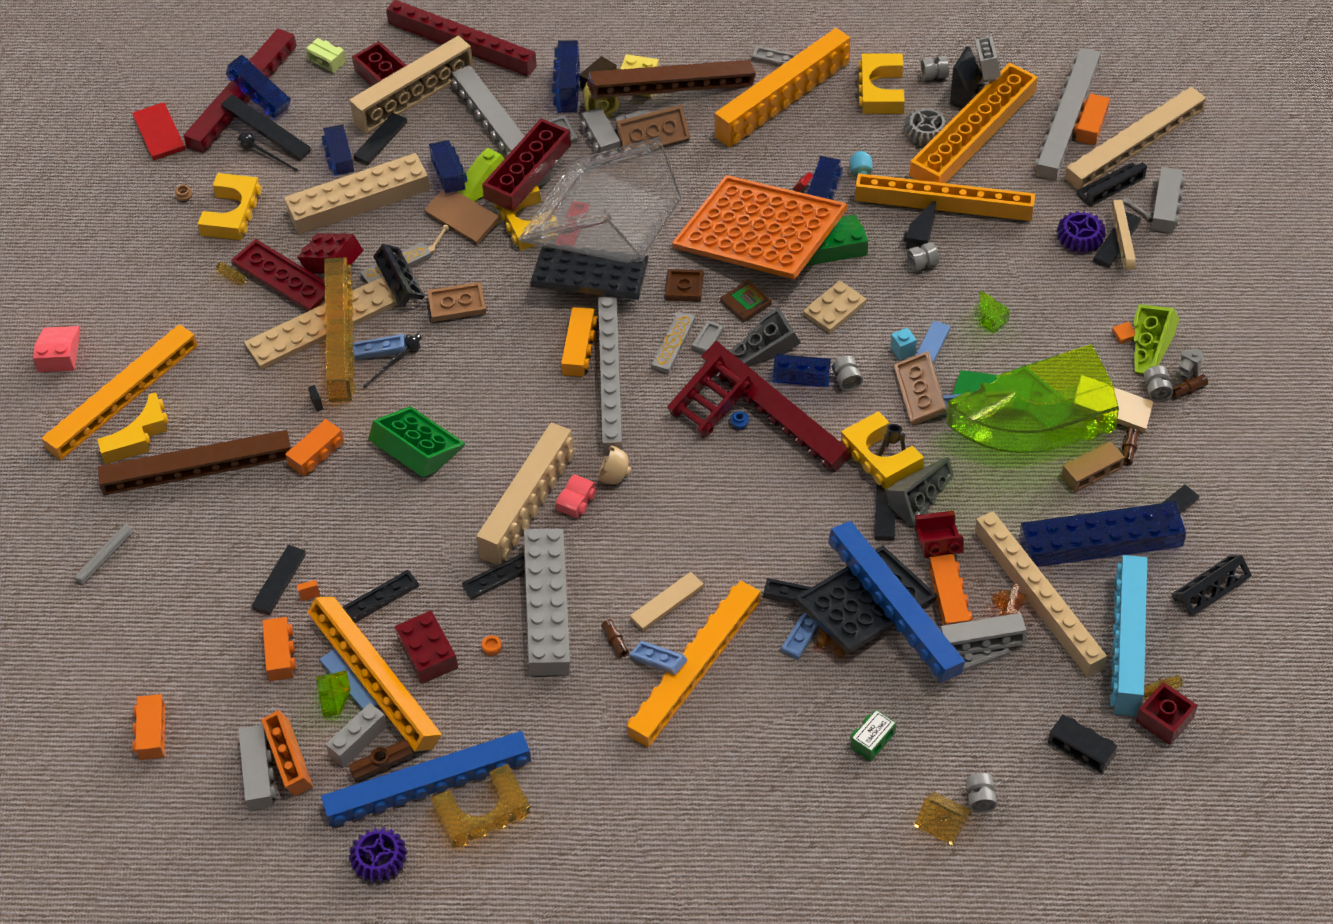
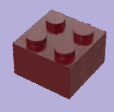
(1166, 713)

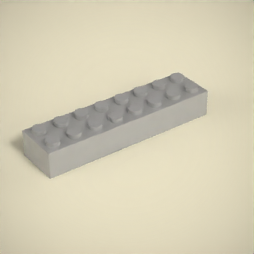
(546, 602)

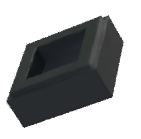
(315, 398)

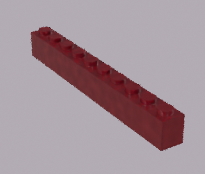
(443, 30)
(214, 118)
(783, 412)

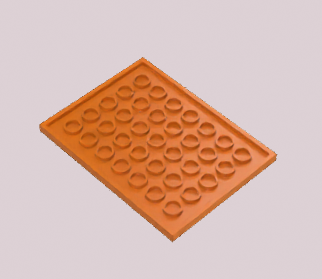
(760, 226)

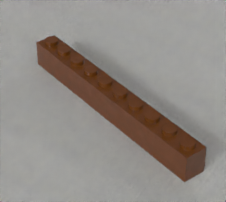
(671, 78)
(193, 462)

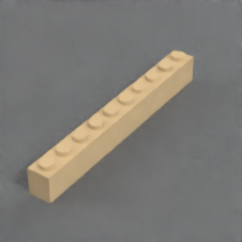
(1135, 138)
(1041, 594)

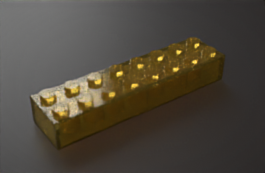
(339, 330)

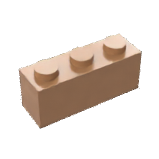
(1092, 466)

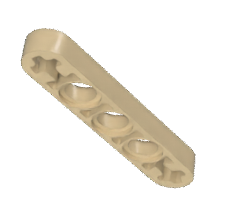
(1123, 235)

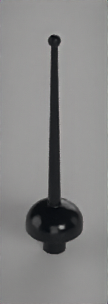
(248, 141)
(411, 343)

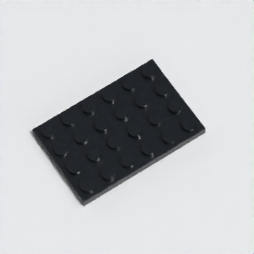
(588, 274)
(849, 611)

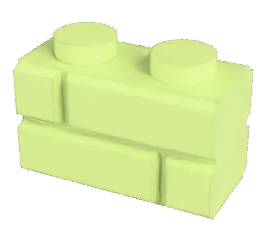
(326, 55)

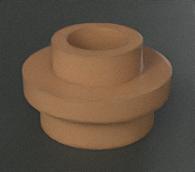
(183, 192)

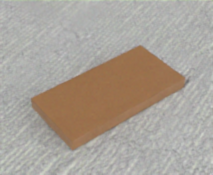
(666, 123)
(462, 215)
(920, 388)

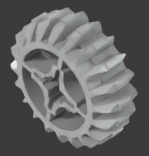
(927, 123)

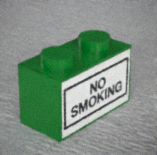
(872, 735)

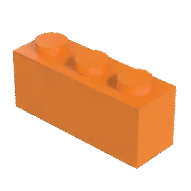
(1091, 119)
(315, 447)
(279, 648)
(149, 727)

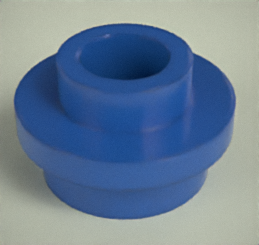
(739, 419)

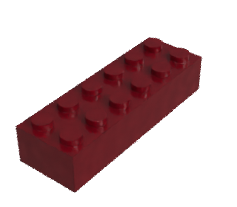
(526, 164)

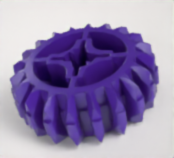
(1081, 232)
(371, 847)

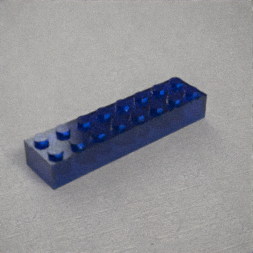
(1103, 534)

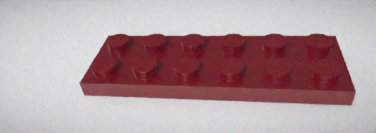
(281, 275)

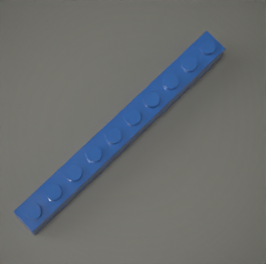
(896, 602)
(425, 778)

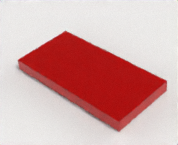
(158, 131)

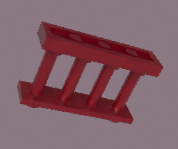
(702, 379)

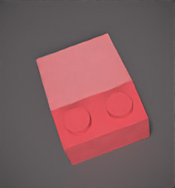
(56, 349)

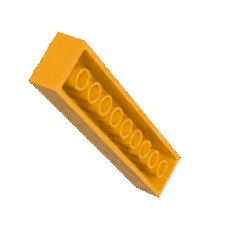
(782, 87)
(974, 125)

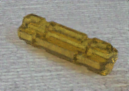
(231, 273)

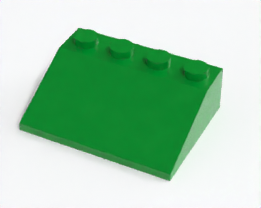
(844, 242)
(415, 440)

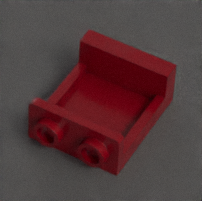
(938, 534)

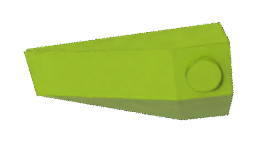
(479, 172)
(1153, 334)

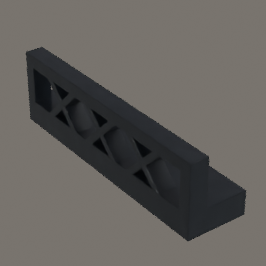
(1112, 183)
(396, 275)
(1207, 579)

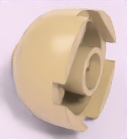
(614, 466)

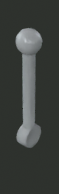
(1126, 201)

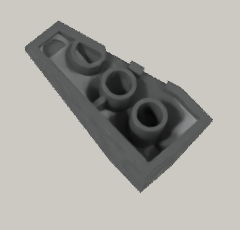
(768, 338)
(918, 491)

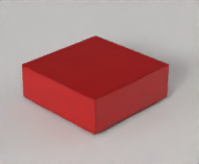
(803, 181)

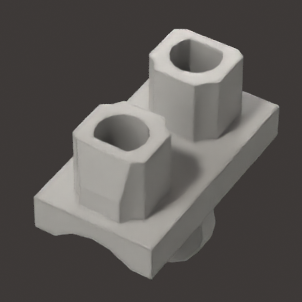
(1190, 363)

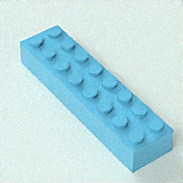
(1129, 635)

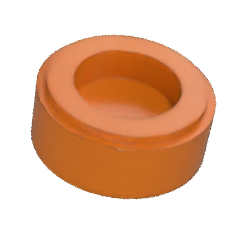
(491, 645)

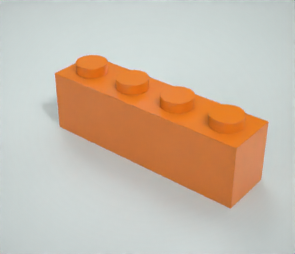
(949, 590)
(287, 753)

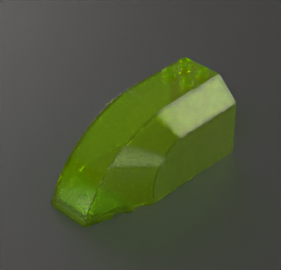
(1039, 405)

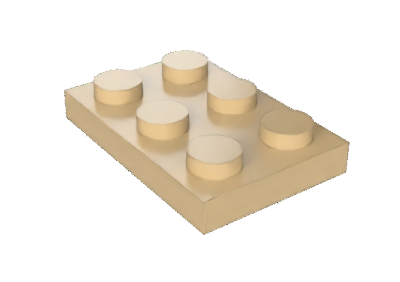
(834, 307)

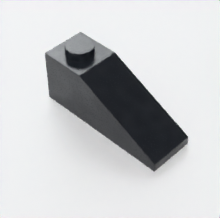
(921, 228)

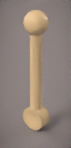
(432, 248)

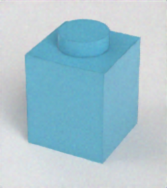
(903, 344)

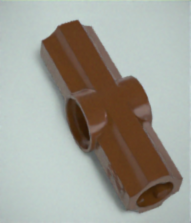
(369, 765)

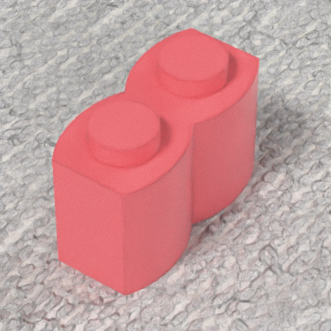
(575, 496)

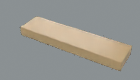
(666, 601)

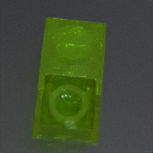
(992, 313)
(333, 691)

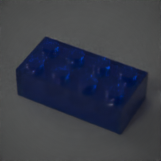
(566, 76)

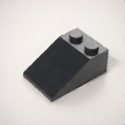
(966, 79)

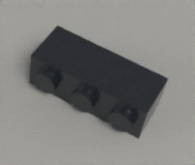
(1082, 743)

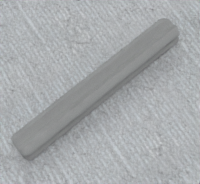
(100, 557)

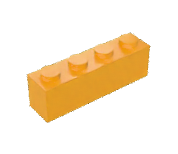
(578, 342)

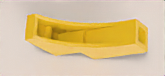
(135, 437)

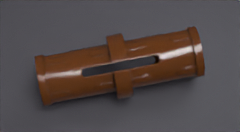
(1189, 386)
(1129, 446)
(615, 638)

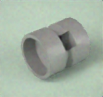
(932, 68)
(922, 256)
(847, 373)
(1158, 383)
(981, 792)

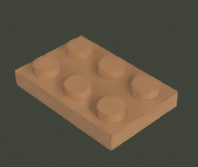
(456, 301)

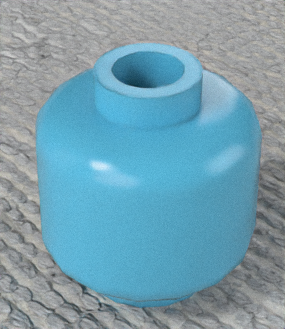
(861, 163)

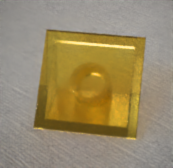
(942, 817)

